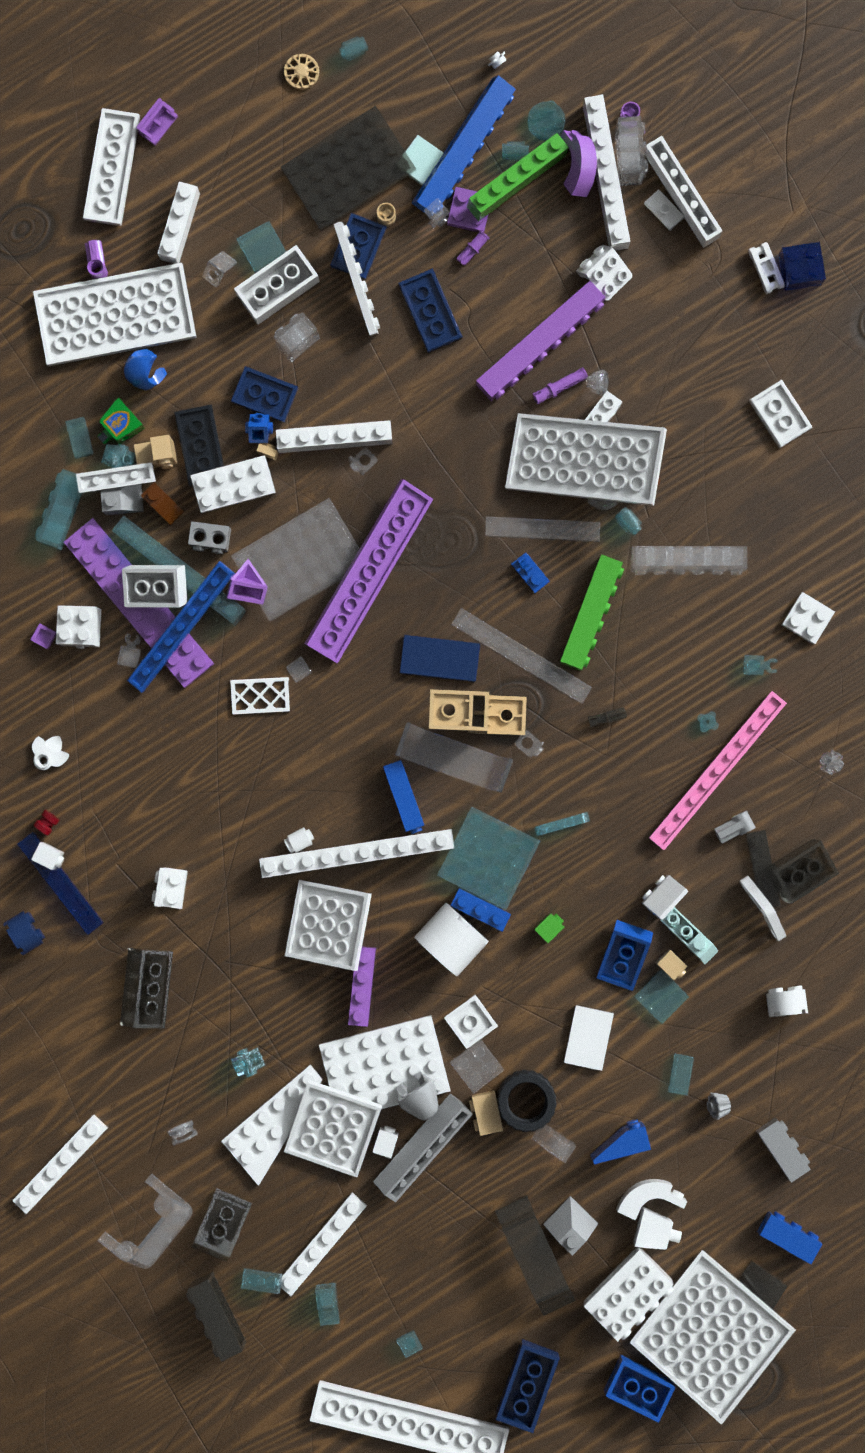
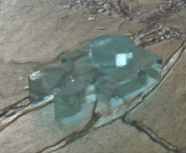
(756, 665)

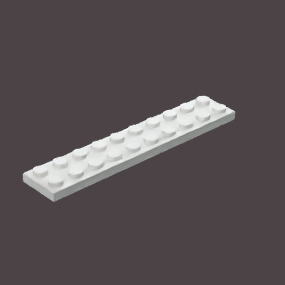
(405, 1422)

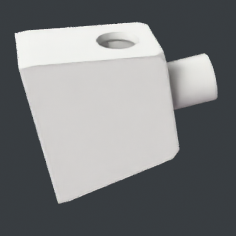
(655, 1231)

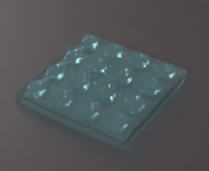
(488, 858)

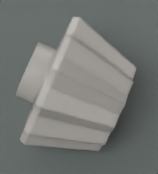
(718, 1105)

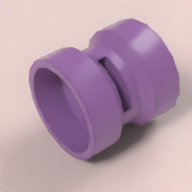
(630, 109)

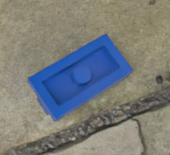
(530, 573)

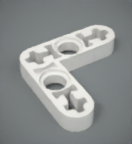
(765, 907)

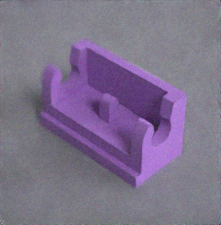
(156, 122)

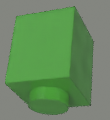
(549, 927)

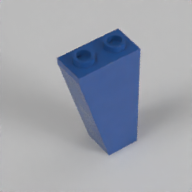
(404, 797)

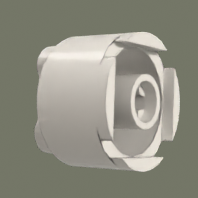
(786, 1002)

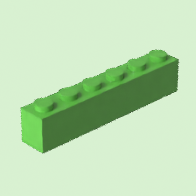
(517, 177)
(591, 613)

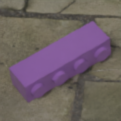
(362, 988)

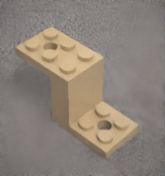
(477, 712)

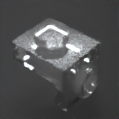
(437, 213)

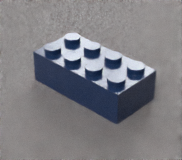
(527, 1386)

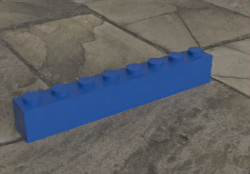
(465, 143)

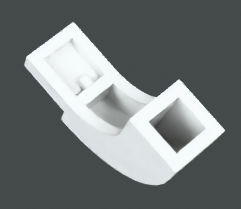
(644, 1191)

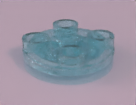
(546, 120)

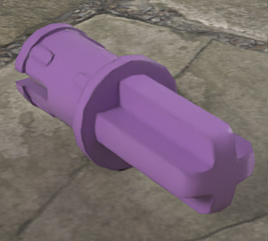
(472, 248)

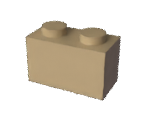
(487, 1113)

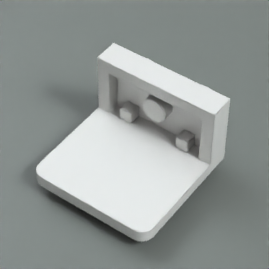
(605, 271)

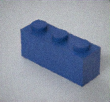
(480, 909)
(790, 1236)

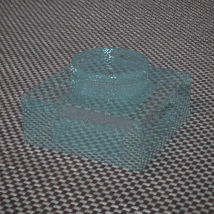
(409, 1343)

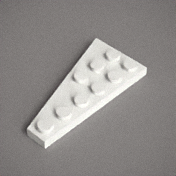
(266, 1130)

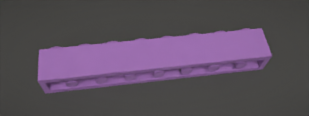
(540, 341)

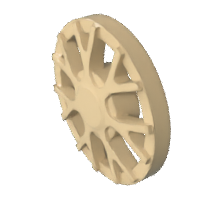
(301, 71)

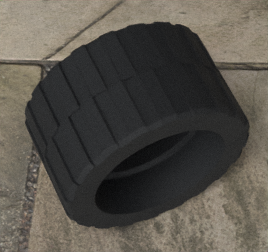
(526, 1124)

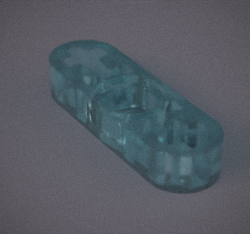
(561, 824)

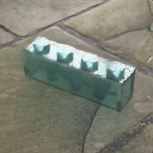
(60, 511)

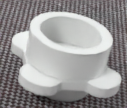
(497, 59)

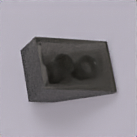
(221, 1225)

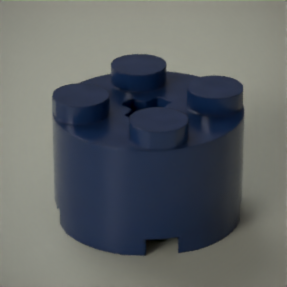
(23, 932)

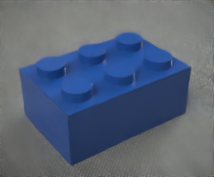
(639, 1388)

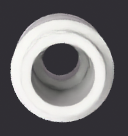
(299, 840)

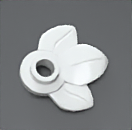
(51, 750)

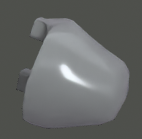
(421, 1101)

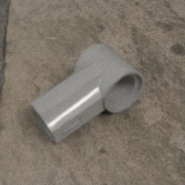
(738, 825)

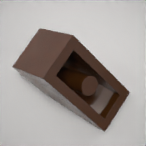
(162, 503)

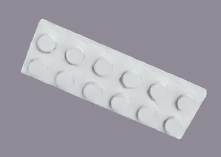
(111, 167)

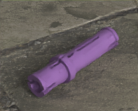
(555, 388)

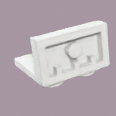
(170, 888)

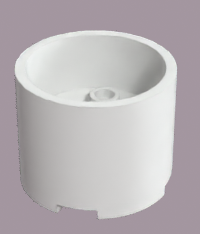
(451, 939)

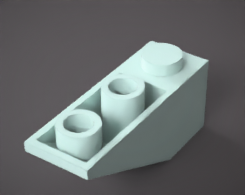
(690, 936)

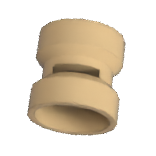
(383, 212)

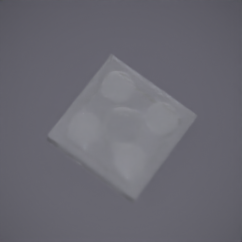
(477, 1066)

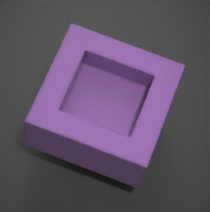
(43, 636)

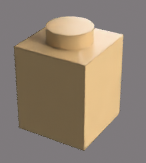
(671, 965)

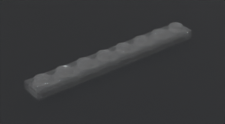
(521, 656)

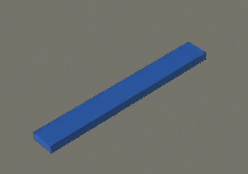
(181, 626)

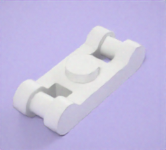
(766, 267)

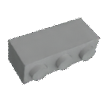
(784, 1149)

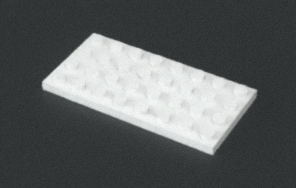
(114, 314)
(586, 459)

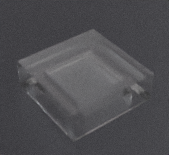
(298, 669)

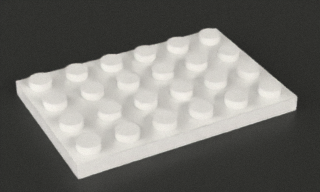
(381, 1059)

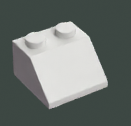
(664, 896)

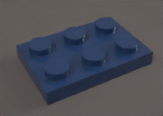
(366, 238)
(264, 394)

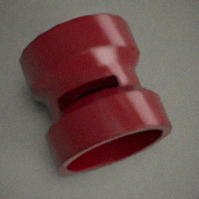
(46, 822)

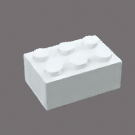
(154, 586)

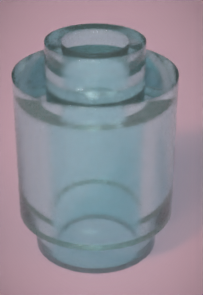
(353, 48)
(514, 150)
(628, 521)

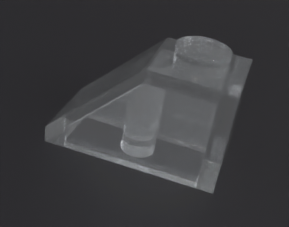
(554, 1143)

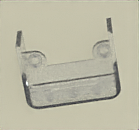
(174, 1214)

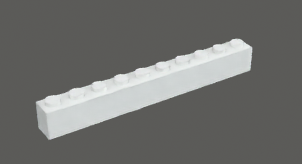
(356, 853)

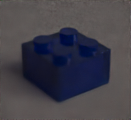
(802, 266)

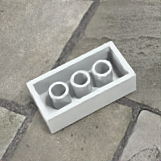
(277, 284)
(233, 484)

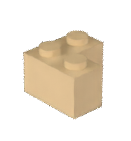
(159, 451)

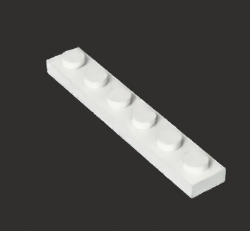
(355, 271)
(60, 1164)
(322, 1243)

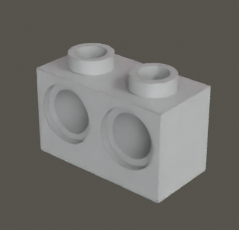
(210, 532)

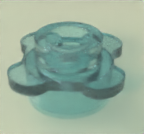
(703, 718)

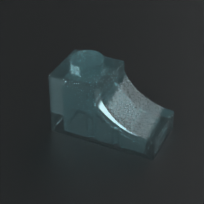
(327, 1304)

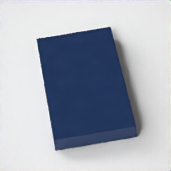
(430, 310)
(440, 658)

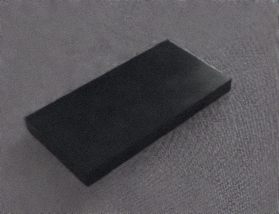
(199, 440)

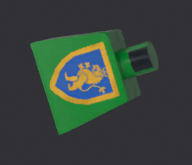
(119, 423)

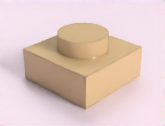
(267, 450)

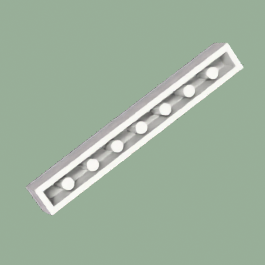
(606, 173)

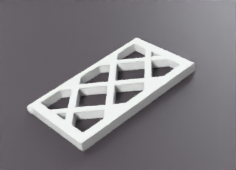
(250, 682)

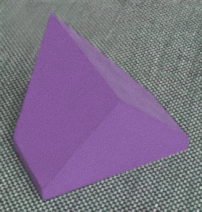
(247, 585)

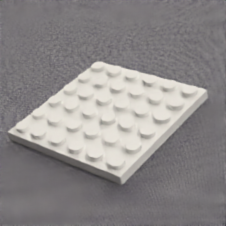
(712, 1336)

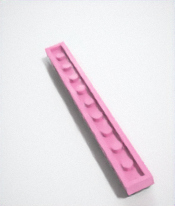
(717, 770)

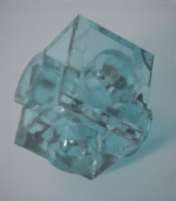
(118, 456)
(247, 1062)

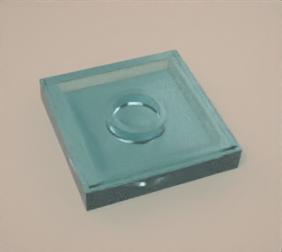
(261, 246)
(661, 996)

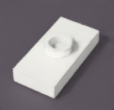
(664, 210)

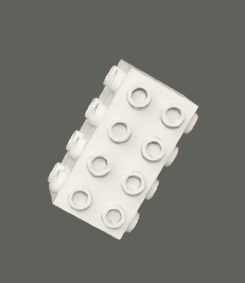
(628, 1293)

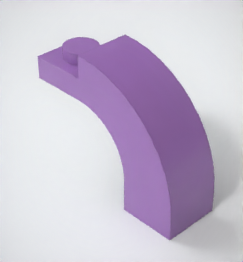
(583, 163)

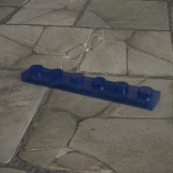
(64, 888)

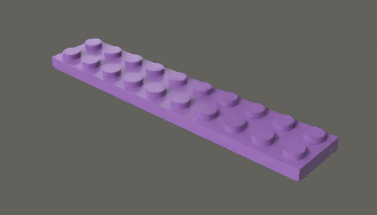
(105, 565)
(368, 571)

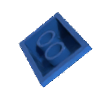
(625, 955)
(624, 1142)

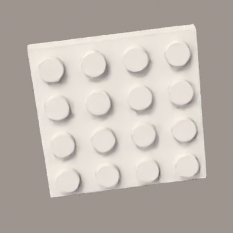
(328, 925)
(332, 1128)

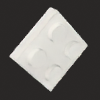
(808, 618)
(470, 1021)

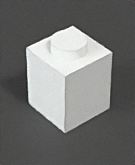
(48, 856)
(385, 1141)

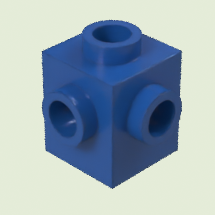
(259, 428)

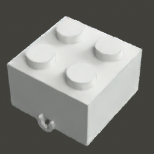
(78, 626)

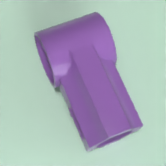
(95, 259)

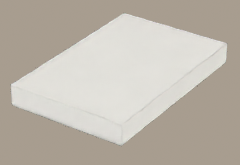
(780, 414)
(588, 1037)

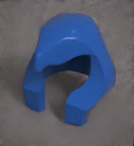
(138, 368)

